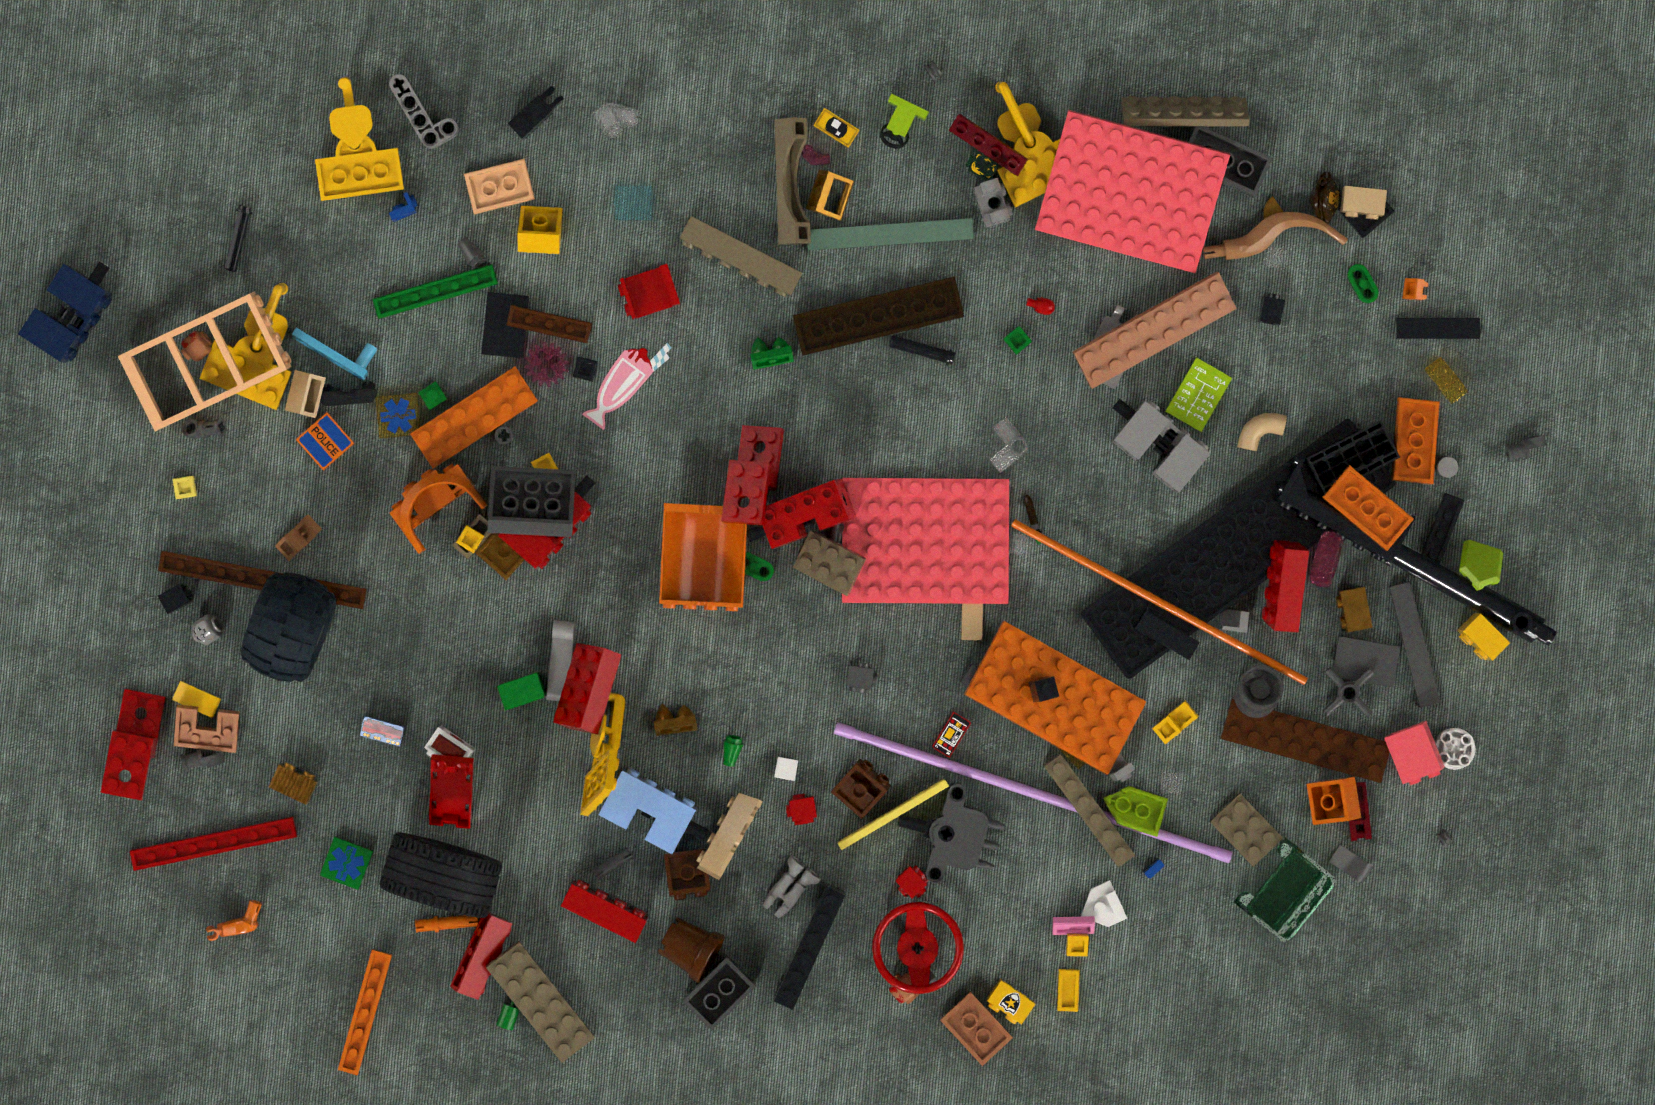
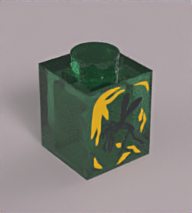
(981, 166)

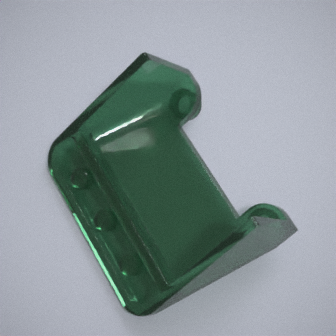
(1288, 893)

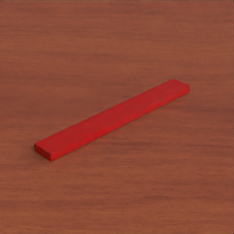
(213, 843)

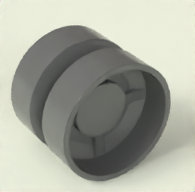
(1258, 691)

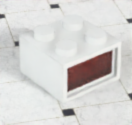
(447, 743)

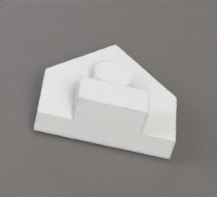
(1104, 905)

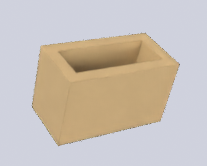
(1363, 201)
(305, 393)

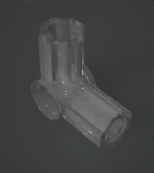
(1009, 436)

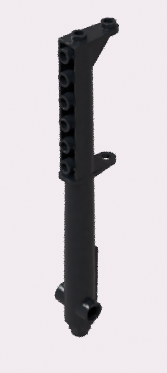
(1484, 601)

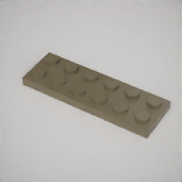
(1184, 111)
(540, 1001)

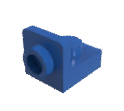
(401, 211)

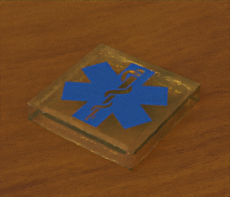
(397, 415)

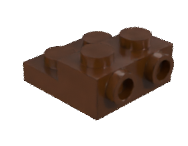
(861, 788)
(684, 876)

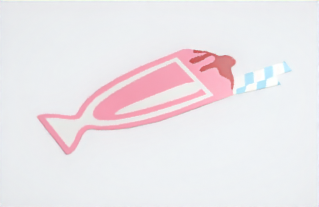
(624, 380)

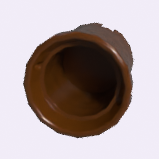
(691, 948)

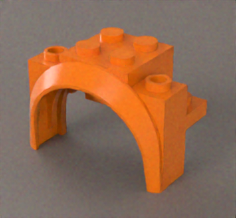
(431, 496)

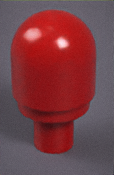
(1041, 305)

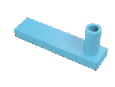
(356, 368)

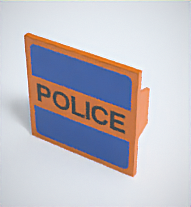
(325, 441)

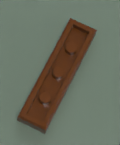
(549, 324)

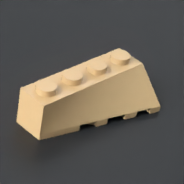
(729, 835)

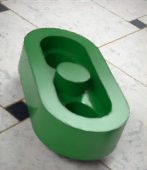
(1362, 283)
(754, 566)

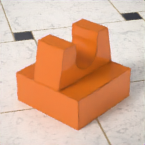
(1414, 289)

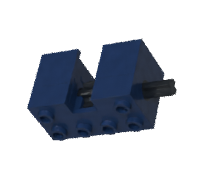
(85, 303)

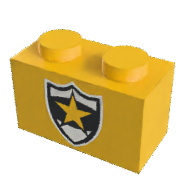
(1010, 1001)

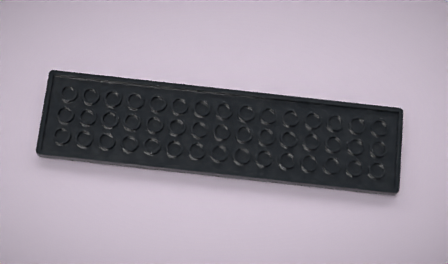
(1212, 562)

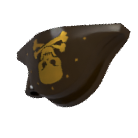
(1325, 197)

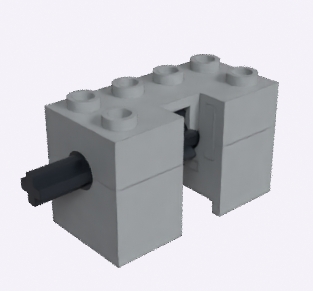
(1150, 427)

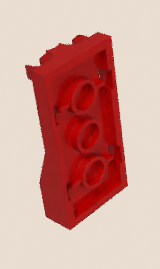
(451, 791)

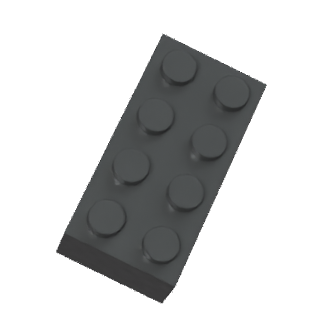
(1245, 166)

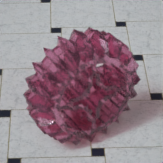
(1326, 559)

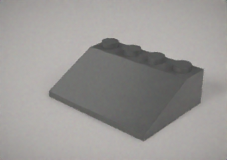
(531, 501)

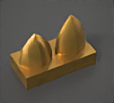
(666, 724)

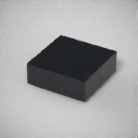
(585, 369)

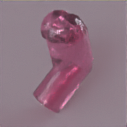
(813, 157)

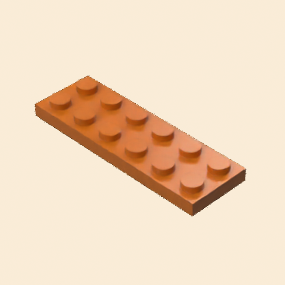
(474, 417)

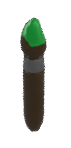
(1031, 514)

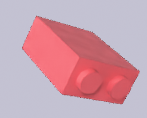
(1414, 753)

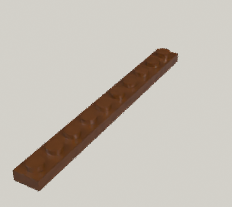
(246, 576)

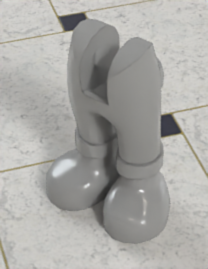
(778, 890)

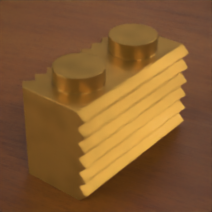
(293, 783)

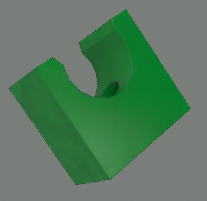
(522, 691)

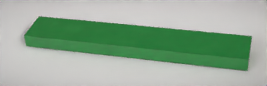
(435, 291)

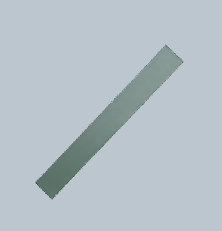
(891, 234)

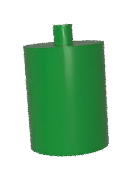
(508, 1016)

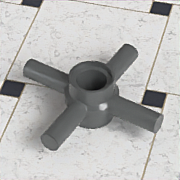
(1342, 685)

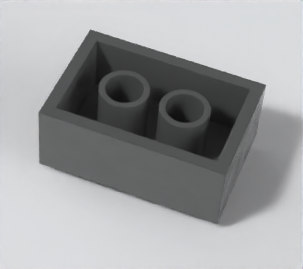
(719, 992)

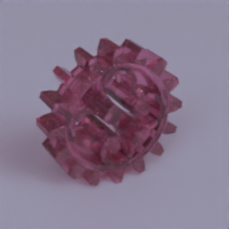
(543, 376)

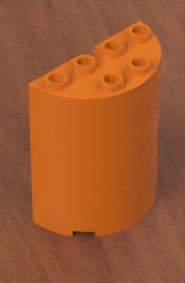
(701, 558)

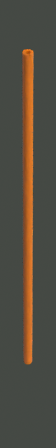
(1159, 602)

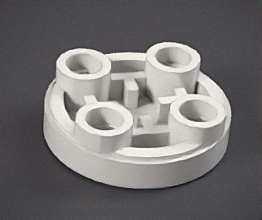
(1455, 748)

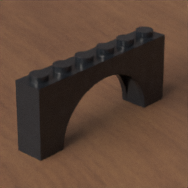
(810, 946)

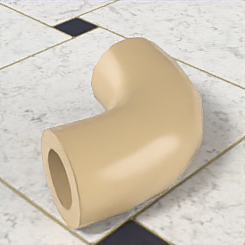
(1259, 426)

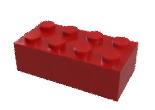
(1285, 586)
(587, 688)
(604, 911)

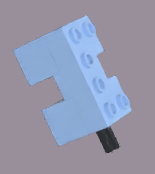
(671, 813)

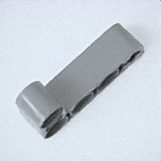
(417, 110)
(561, 656)

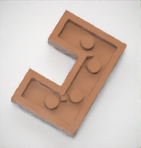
(222, 738)

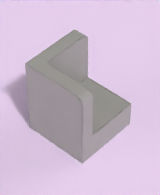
(1235, 620)

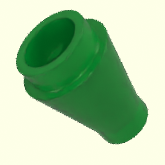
(732, 747)

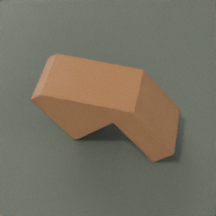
(298, 537)

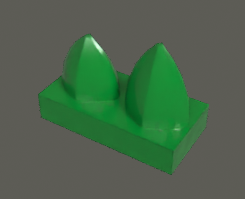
(763, 357)

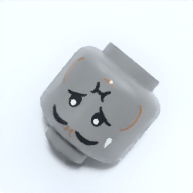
(207, 629)

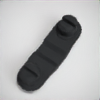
(355, 396)

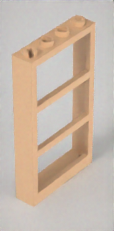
(140, 385)

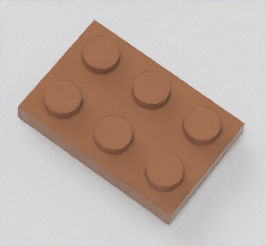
(976, 1028)

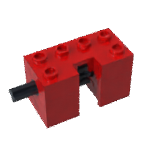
(787, 518)
(537, 548)

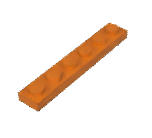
(365, 1012)

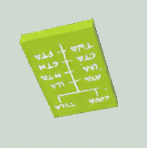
(1198, 394)

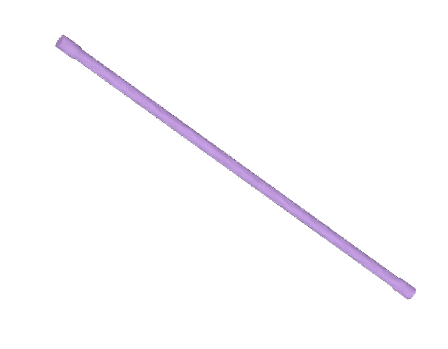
(852, 733)

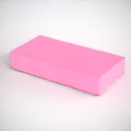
(1073, 925)

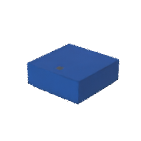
(1155, 867)

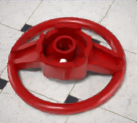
(917, 932)

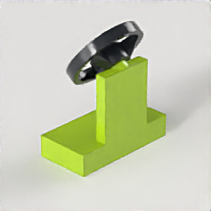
(901, 121)

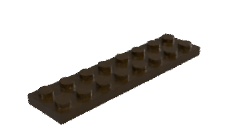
(878, 316)

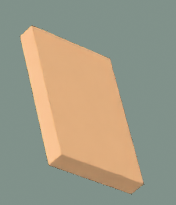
(499, 186)

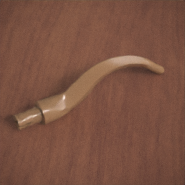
(1265, 233)

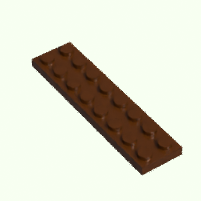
(1308, 742)

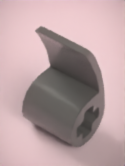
(1351, 864)

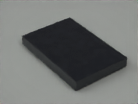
(497, 337)

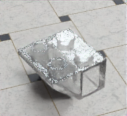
(615, 117)

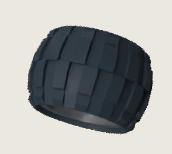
(288, 627)

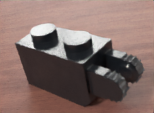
(534, 114)

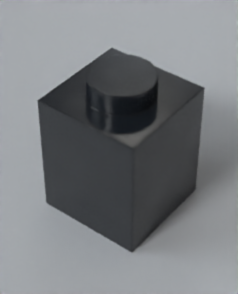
(1271, 309)
(175, 598)
(1043, 689)

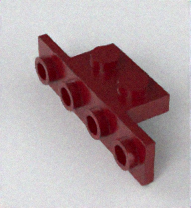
(988, 144)

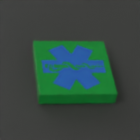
(346, 863)

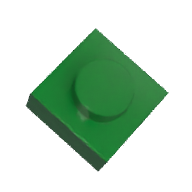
(1017, 340)
(432, 395)

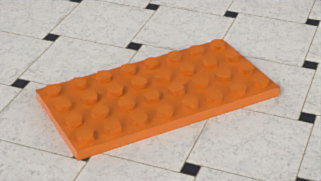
(1086, 719)

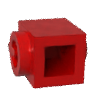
(801, 809)
(912, 882)

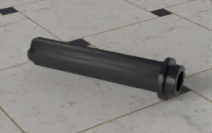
(237, 238)
(922, 350)

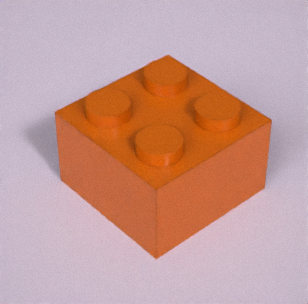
(1333, 800)

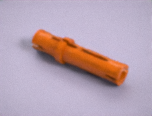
(442, 923)

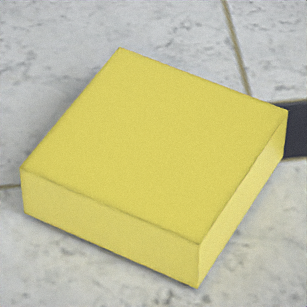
(184, 487)

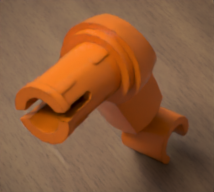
(238, 926)

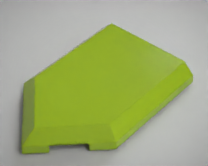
(1481, 564)
(1137, 809)

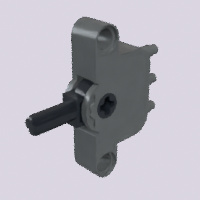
(967, 836)

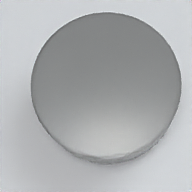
(1447, 467)

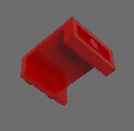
(648, 292)

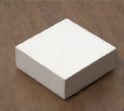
(786, 768)

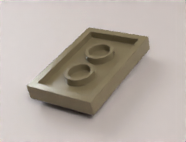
(829, 562)
(1246, 829)

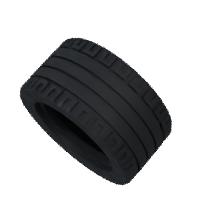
(440, 875)

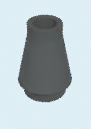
(471, 253)

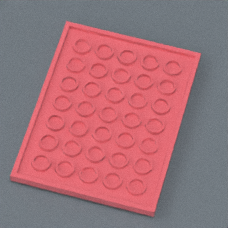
(1132, 191)
(929, 540)

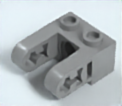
(986, 191)

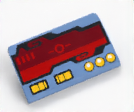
(382, 730)

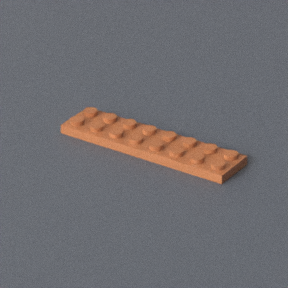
(1154, 330)

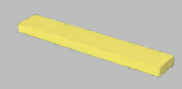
(892, 814)

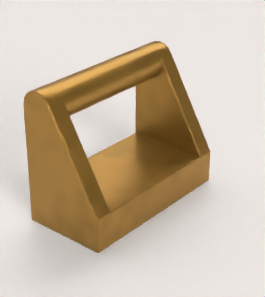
(821, 191)

